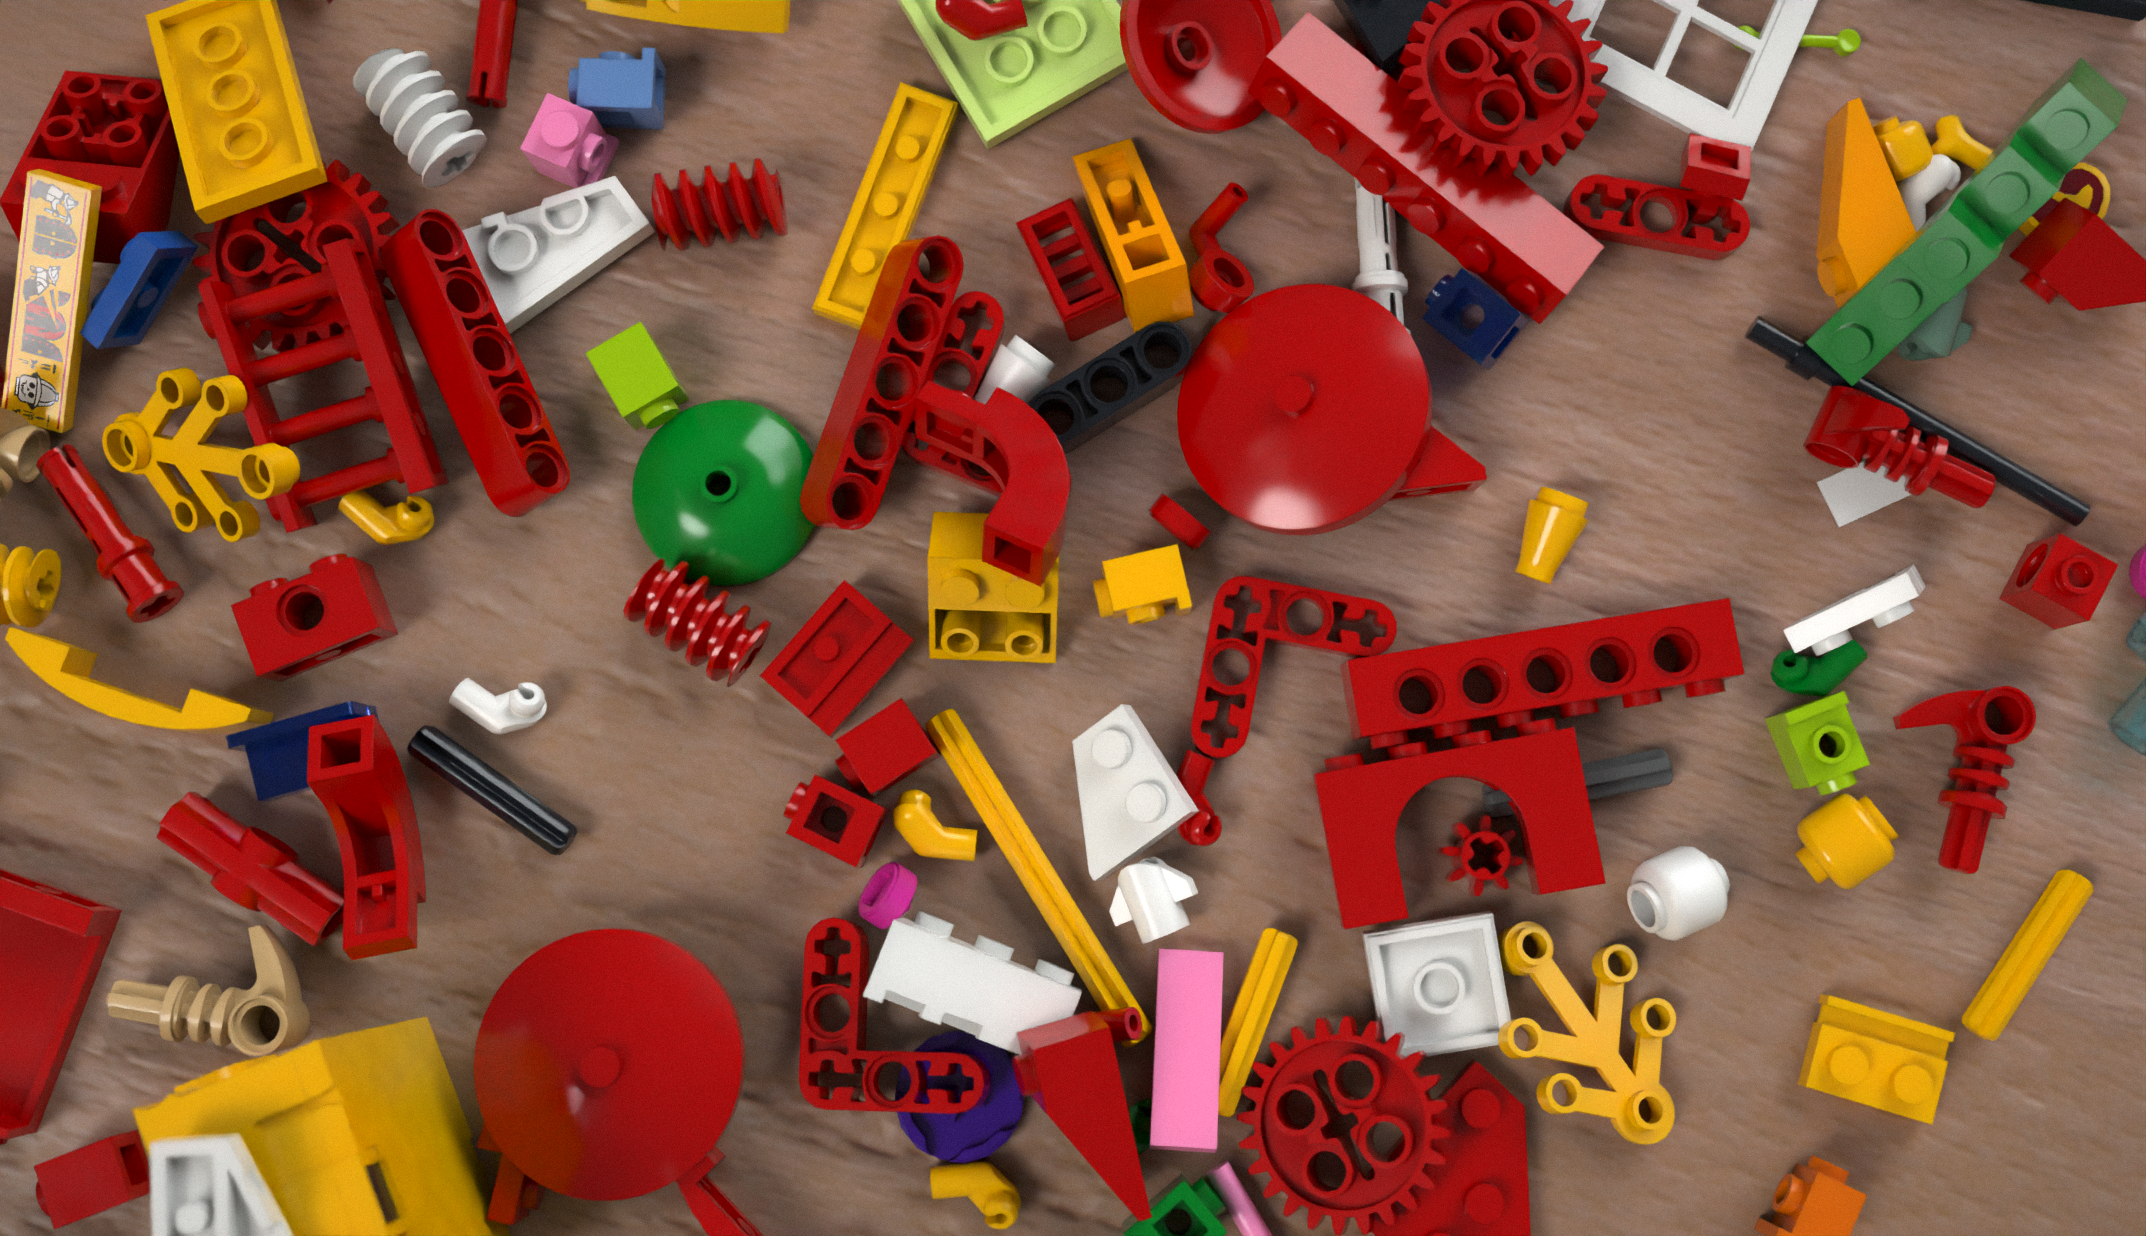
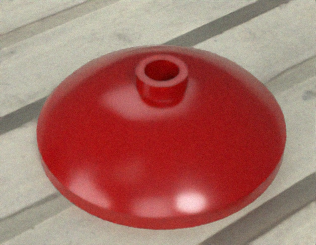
(1221, 55)

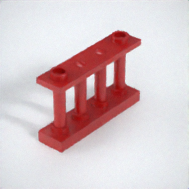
(366, 338)

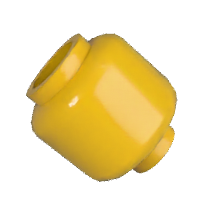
(1845, 841)

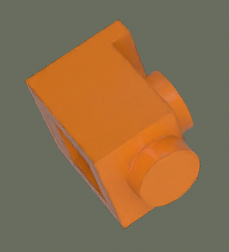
(1813, 1202)

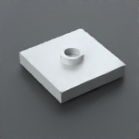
(1438, 983)

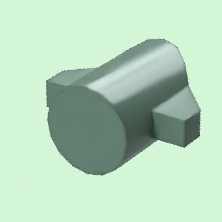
(1938, 333)

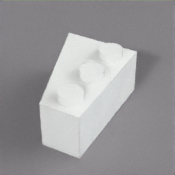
(968, 983)

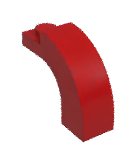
(1024, 458)
(377, 833)

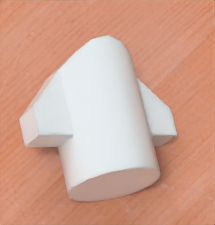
(1152, 898)

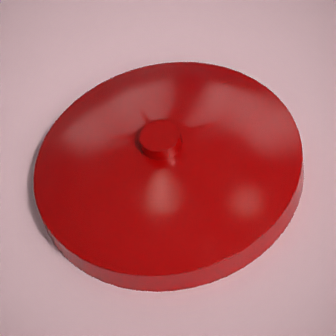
(1304, 409)
(609, 1064)

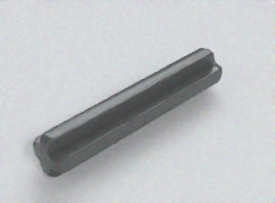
(1603, 779)

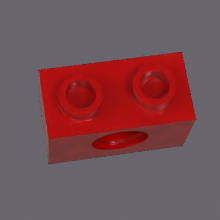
(351, 620)

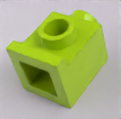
(1798, 737)

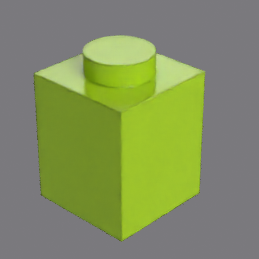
(638, 378)

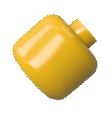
(1903, 147)

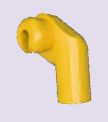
(391, 523)
(926, 834)

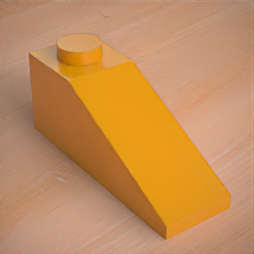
(1859, 206)
(1134, 235)

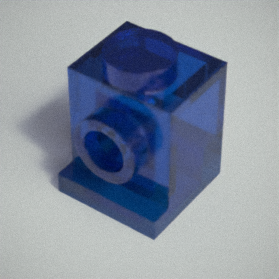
(1451, 300)

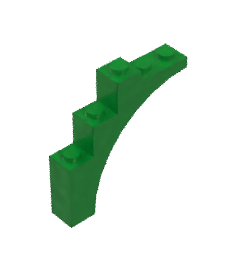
(1973, 222)

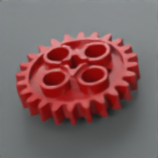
(1502, 81)
(332, 213)
(1292, 1150)

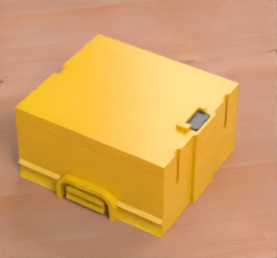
(346, 1134)

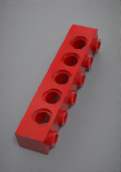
(1698, 631)

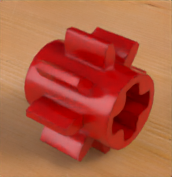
(1498, 858)

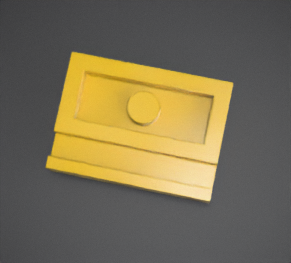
(1876, 1059)

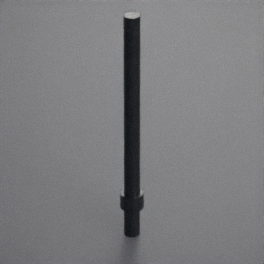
(1808, 364)

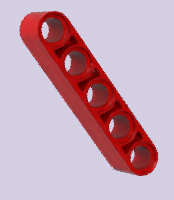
(475, 363)
(857, 398)

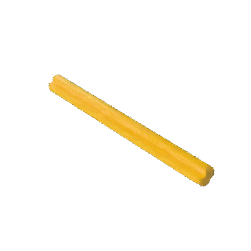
(1032, 866)

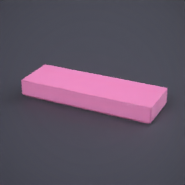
(1186, 1051)

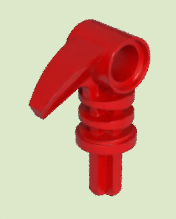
(1860, 426)
(1982, 761)

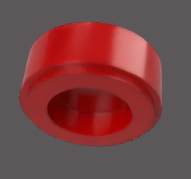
(1179, 522)

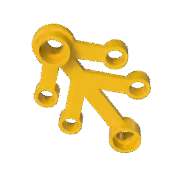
(138, 447)
(1593, 1037)

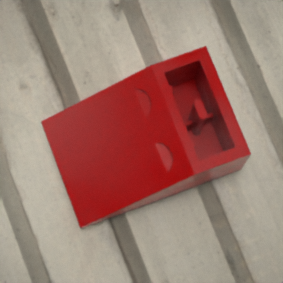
(111, 136)

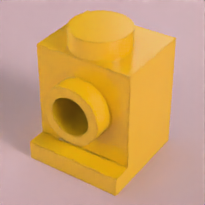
(1143, 586)

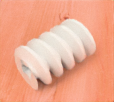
(419, 114)

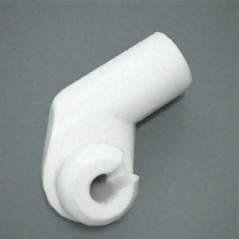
(1927, 184)
(501, 712)

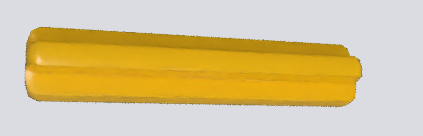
(2027, 954)
(1252, 1014)

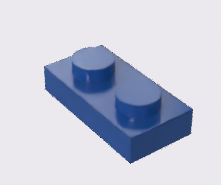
(138, 288)

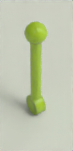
(1843, 43)

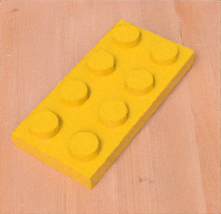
(234, 104)

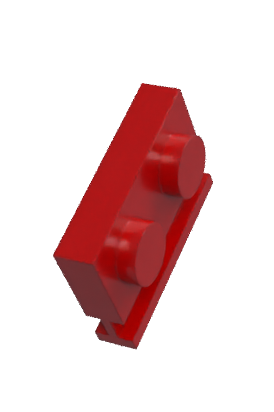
(837, 658)

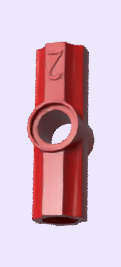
(253, 868)

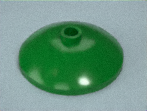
(750, 527)

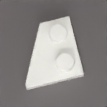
(1881, 602)
(1125, 791)
(210, 1189)

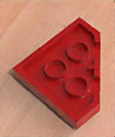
(1487, 1173)

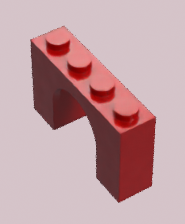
(1535, 770)

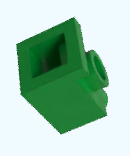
(1196, 1199)

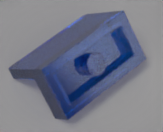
(280, 748)

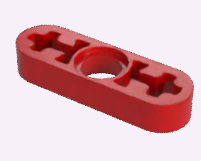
(1698, 240)

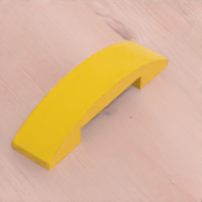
(69, 670)

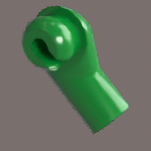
(1816, 675)

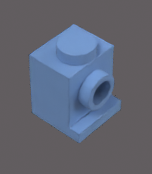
(621, 89)

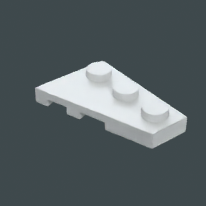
(554, 247)

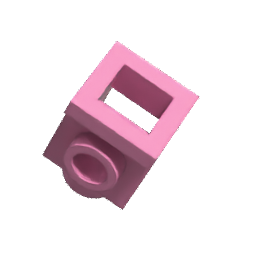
(568, 143)

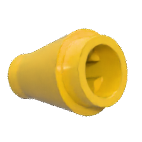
(1549, 533)

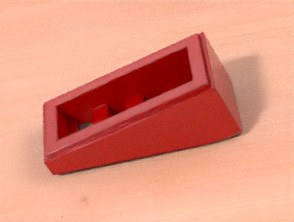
(1088, 304)

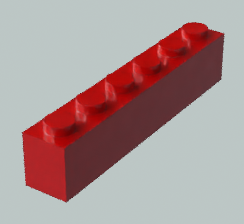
(1358, 121)

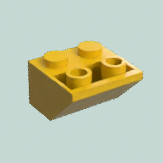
(980, 608)

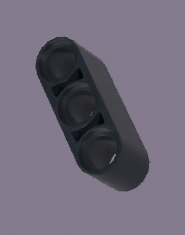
(1130, 367)

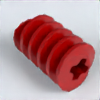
(718, 205)
(695, 621)

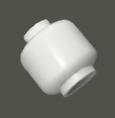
(1678, 893)

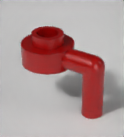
(1218, 277)

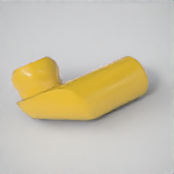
(983, 1186)

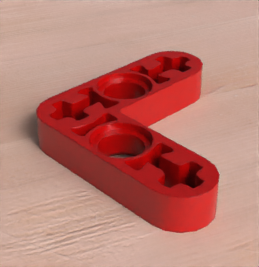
(984, 343)
(1272, 627)
(849, 1044)

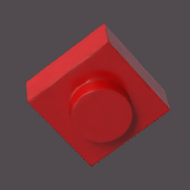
(1715, 167)

